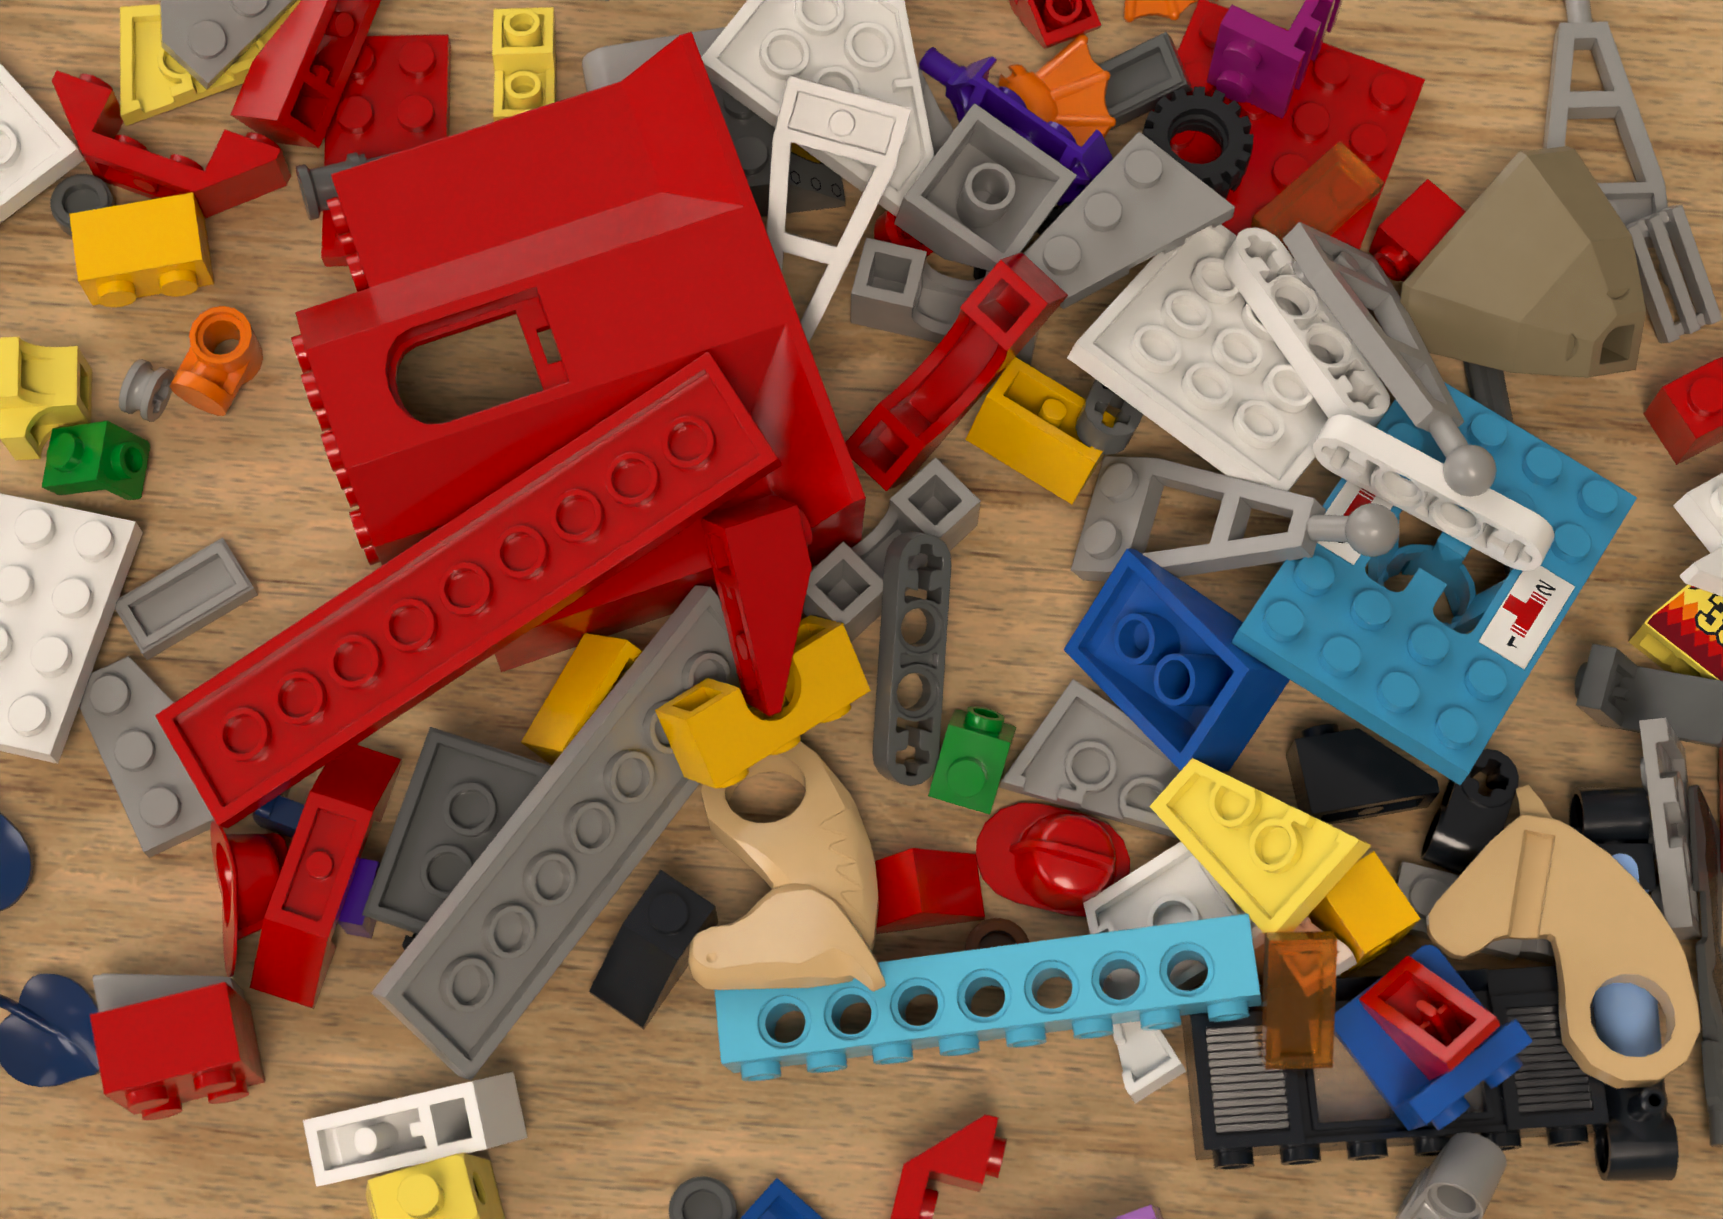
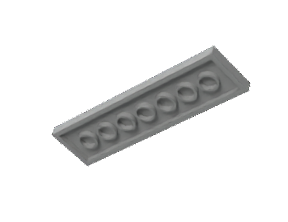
(558, 853)

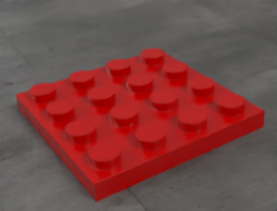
(1338, 101)

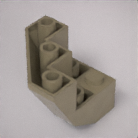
(1534, 276)

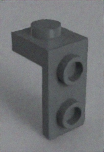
(1622, 693)

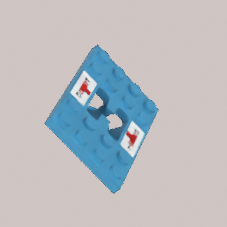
(1386, 652)

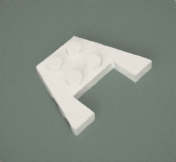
(1161, 893)

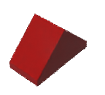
(927, 890)
(1427, 1017)

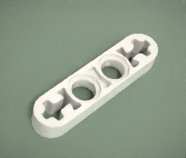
(1264, 271)
(1492, 520)

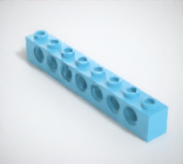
(1221, 944)

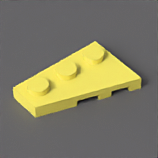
(154, 80)
(1256, 846)

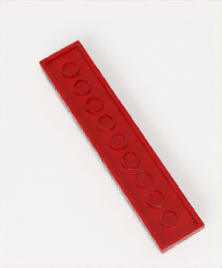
(467, 590)

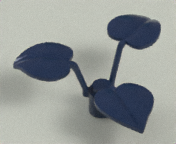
(50, 1029)

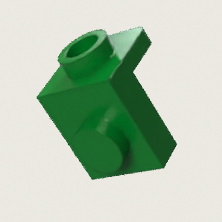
(96, 459)
(972, 759)

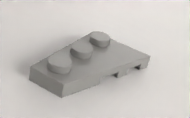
(1123, 217)
(1093, 762)
(1666, 784)

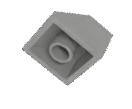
(982, 193)

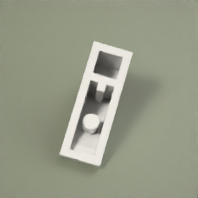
(415, 1129)

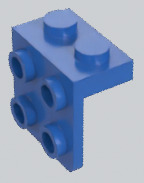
(1401, 1082)

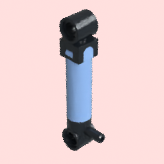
(1640, 1133)

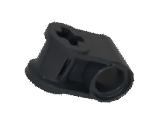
(1467, 818)

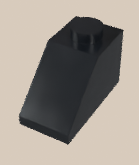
(1354, 776)
(652, 949)

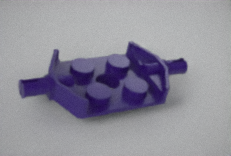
(971, 86)

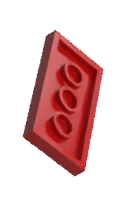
(389, 105)

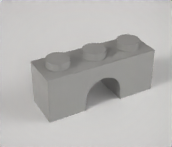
(907, 297)
(850, 580)

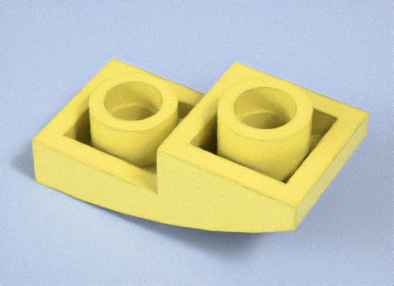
(523, 60)

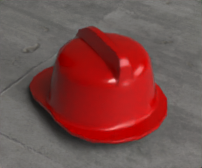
(1049, 857)
(246, 876)

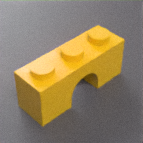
(722, 738)

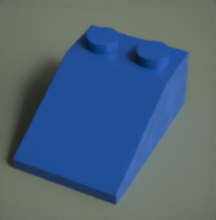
(1173, 665)

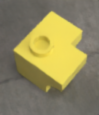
(40, 392)

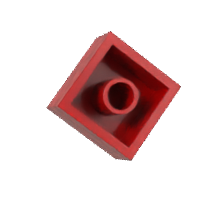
(178, 1051)

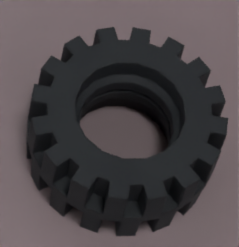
(1213, 118)

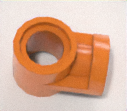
(213, 379)

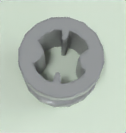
(146, 390)

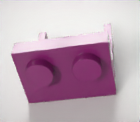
(1265, 62)

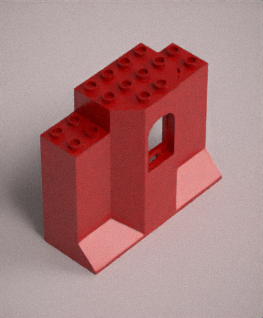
(639, 253)

